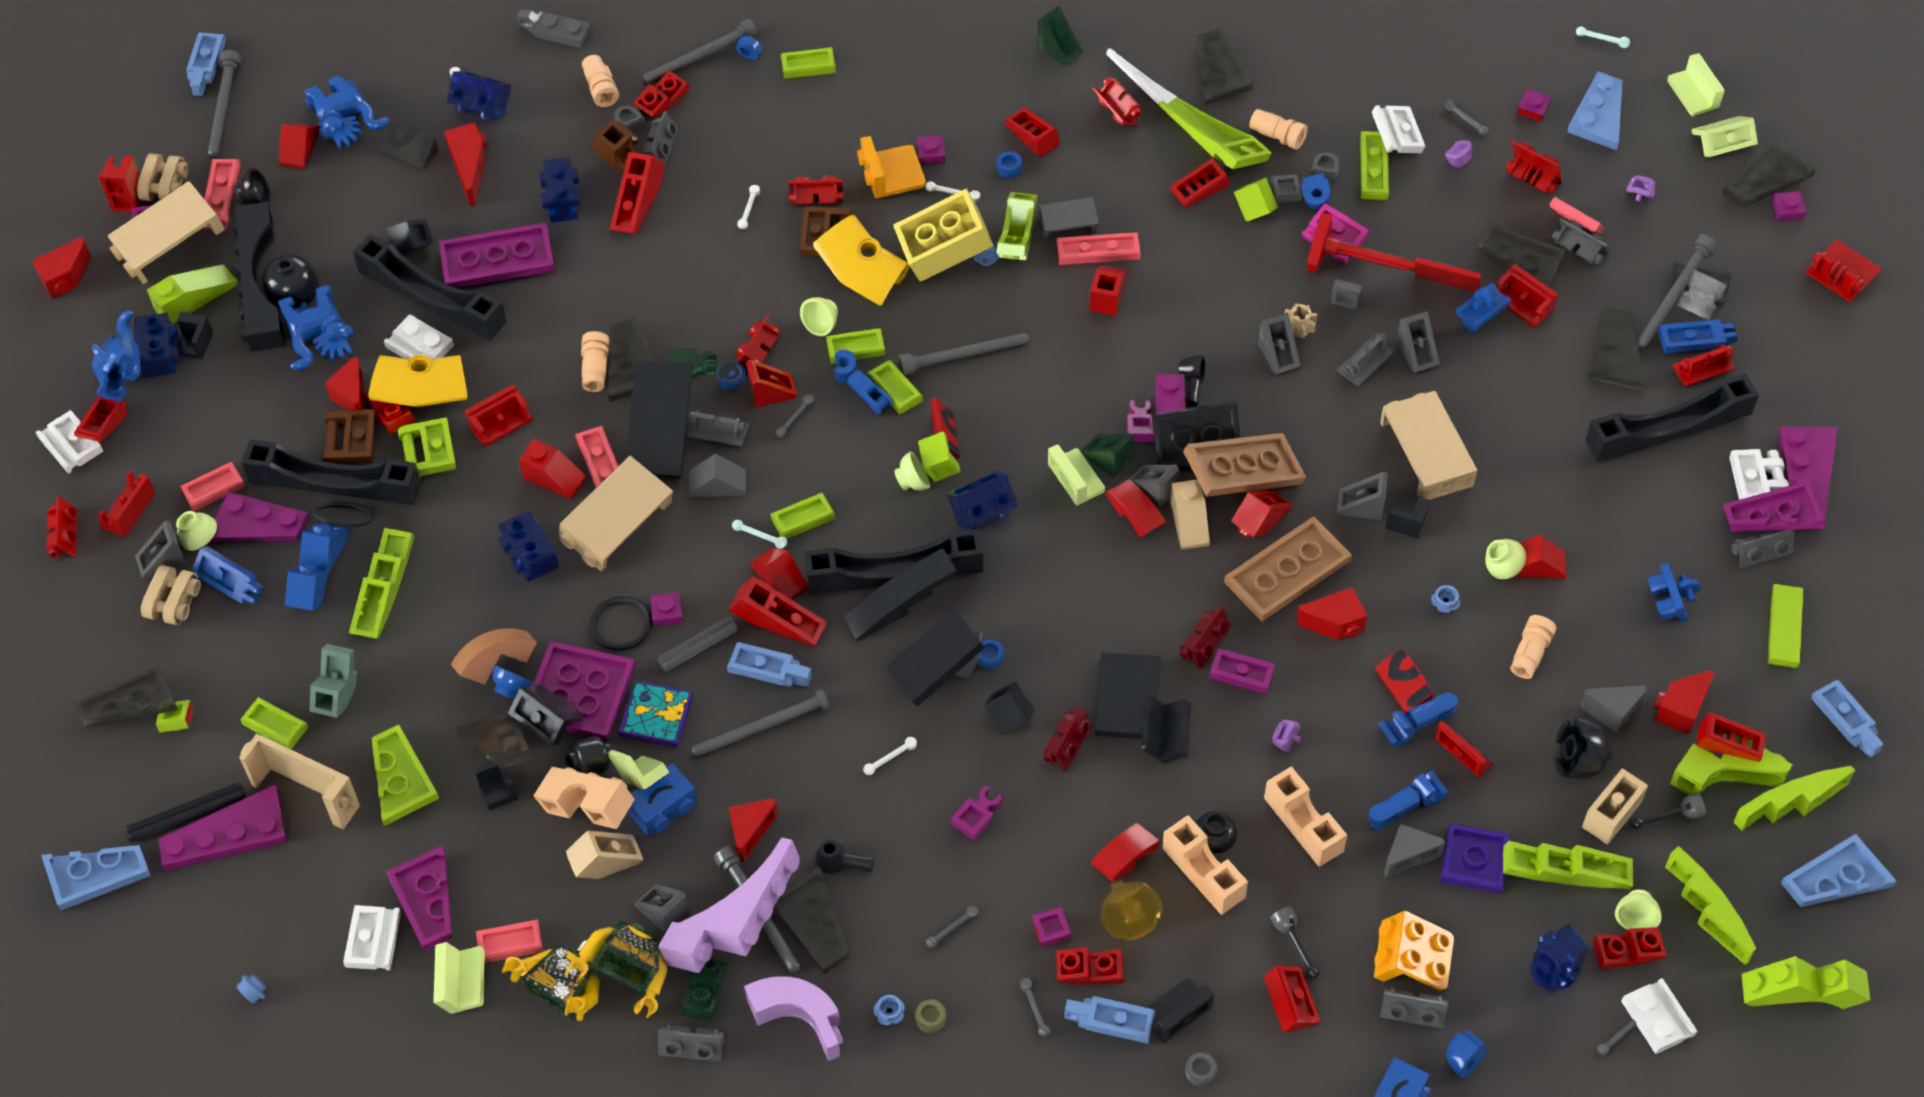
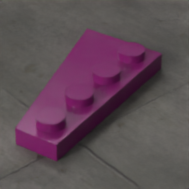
(230, 831)

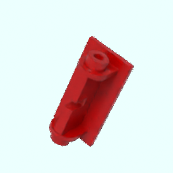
(1110, 97)
(805, 188)
(762, 334)
(1705, 365)
(62, 520)

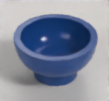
(508, 682)

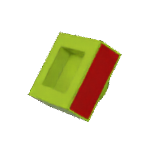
(176, 719)

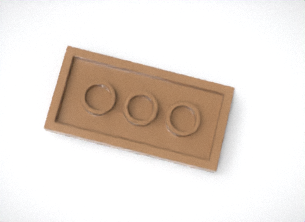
(1244, 464)
(1287, 568)

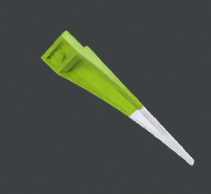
(1217, 138)

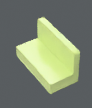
(1697, 86)
(1727, 135)
(1075, 474)
(640, 772)
(458, 977)

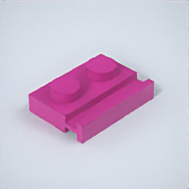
(1342, 228)

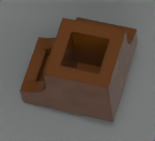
(614, 143)

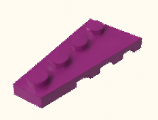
(1809, 457)

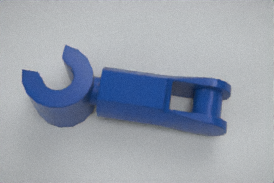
(848, 374)
(1403, 726)
(1424, 788)

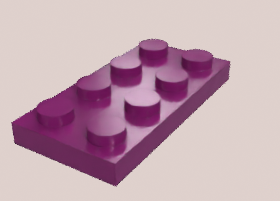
(496, 256)

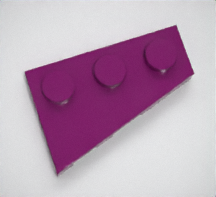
(1778, 509)
(254, 519)
(425, 896)

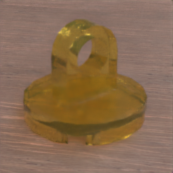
(1131, 910)

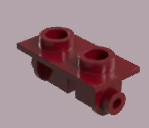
(1212, 629)
(1074, 728)

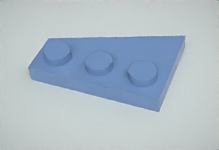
(1599, 112)
(1838, 874)
(89, 875)

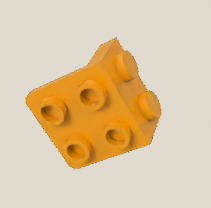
(891, 169)
(1414, 949)

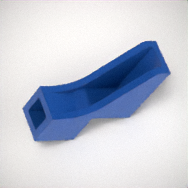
(318, 554)

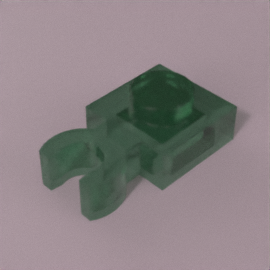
(690, 356)

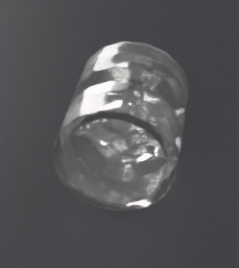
(1701, 295)

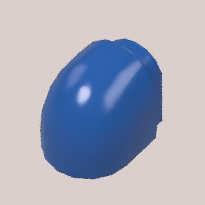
(1316, 191)
(1465, 1053)

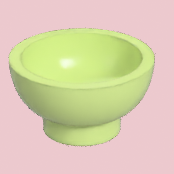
(819, 315)
(911, 473)
(195, 530)
(1505, 558)
(1638, 911)

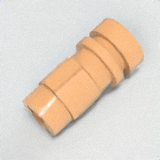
(600, 81)
(1278, 128)
(594, 353)
(1536, 637)

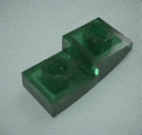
(705, 990)

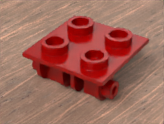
(1528, 161)
(1842, 270)

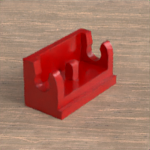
(121, 184)
(1529, 297)
(498, 415)
(128, 505)

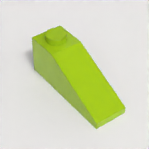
(190, 290)

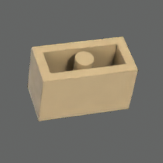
(1614, 806)

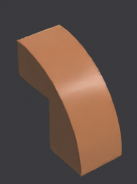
(482, 653)

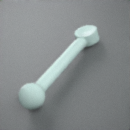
(1623, 41)
(780, 542)

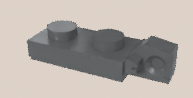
(554, 27)

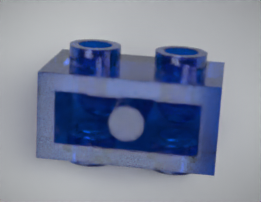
(479, 94)
(560, 194)
(157, 344)
(982, 500)
(528, 546)
(1558, 959)

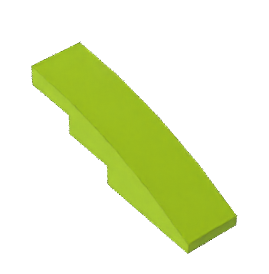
(382, 584)
(1801, 793)
(1569, 867)
(1717, 912)

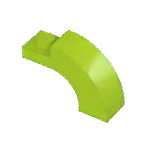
(1017, 226)

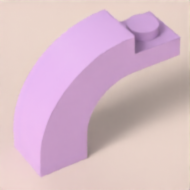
(797, 998)

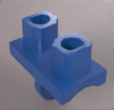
(1482, 307)
(1673, 605)

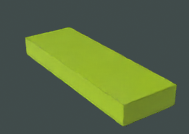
(1373, 166)
(1785, 626)

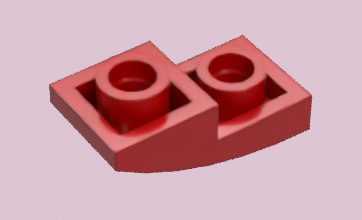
(663, 96)
(389, 414)
(1139, 509)
(1123, 851)
(1629, 949)
(1090, 968)

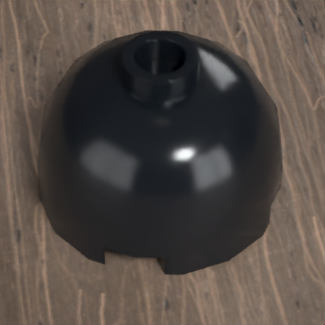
(290, 277)
(1582, 749)

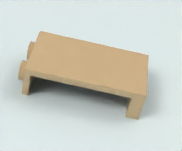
(162, 229)
(1430, 444)
(613, 512)
(338, 793)

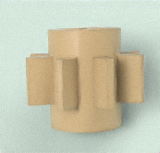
(1302, 320)

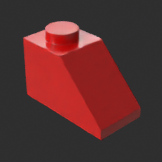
(63, 267)
(551, 469)
(1260, 512)
(1334, 615)
(1683, 701)

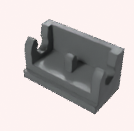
(1068, 215)

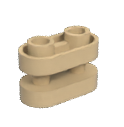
(161, 177)
(170, 595)

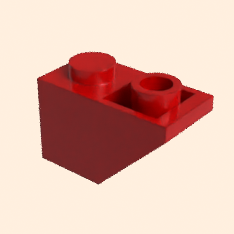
(1107, 290)

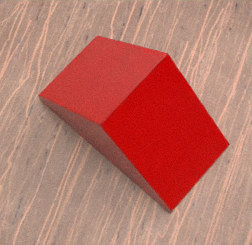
(297, 144)
(769, 384)
(347, 386)
(1543, 559)
(780, 572)
(751, 823)

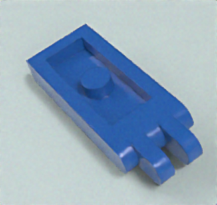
(1696, 336)
(226, 576)

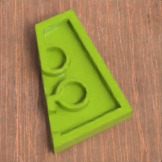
(400, 776)

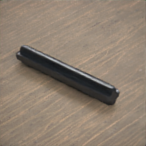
(185, 812)

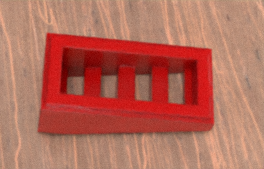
(1035, 132)
(1203, 172)
(114, 412)
(1716, 742)

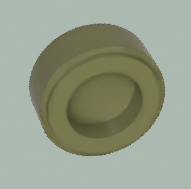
(930, 1016)

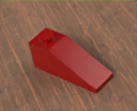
(468, 155)
(636, 192)
(776, 613)

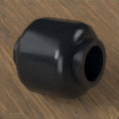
(588, 755)

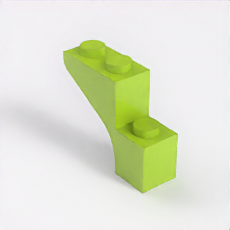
(1702, 768)
(1799, 981)

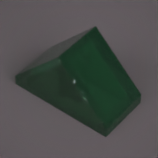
(1057, 37)
(1109, 452)

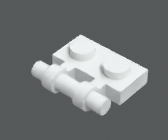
(1751, 469)

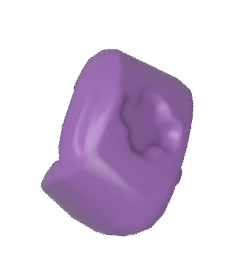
(1460, 153)
(1641, 186)
(1286, 734)

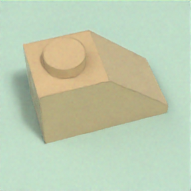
(1189, 514)
(603, 854)

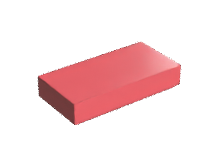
(1573, 214)
(212, 486)
(510, 940)

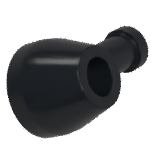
(1194, 372)
(839, 858)

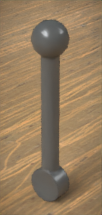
(1450, 106)
(808, 400)
(971, 913)
(1026, 986)
(1603, 1048)

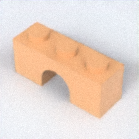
(600, 798)
(1316, 833)
(1216, 881)

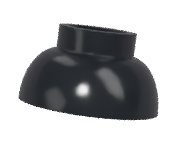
(253, 187)
(1219, 830)

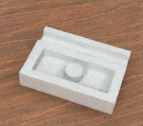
(1398, 129)
(418, 338)
(63, 444)
(372, 937)
(1659, 1016)

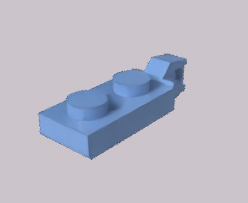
(204, 61)
(768, 666)
(1848, 717)
(1112, 1018)

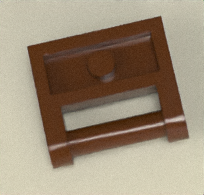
(817, 222)
(358, 436)

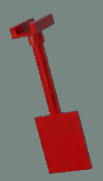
(1423, 268)

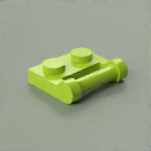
(436, 445)

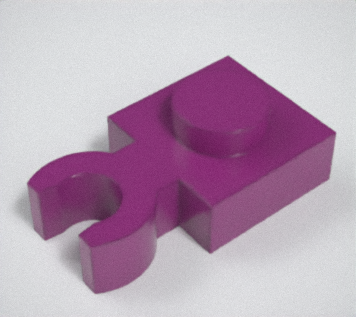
(1140, 422)
(975, 816)

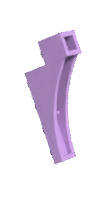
(735, 920)

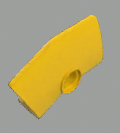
(869, 276)
(418, 380)

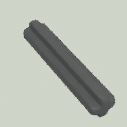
(697, 644)

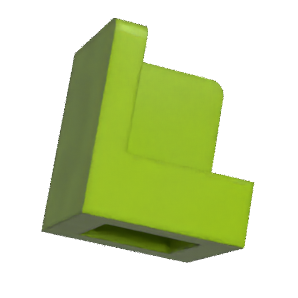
(1256, 199)
(936, 457)

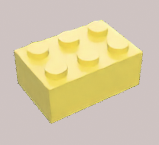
(943, 235)

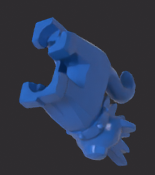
(339, 111)
(317, 324)
(117, 360)

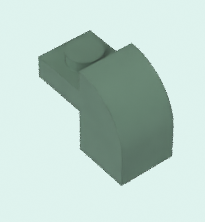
(336, 682)

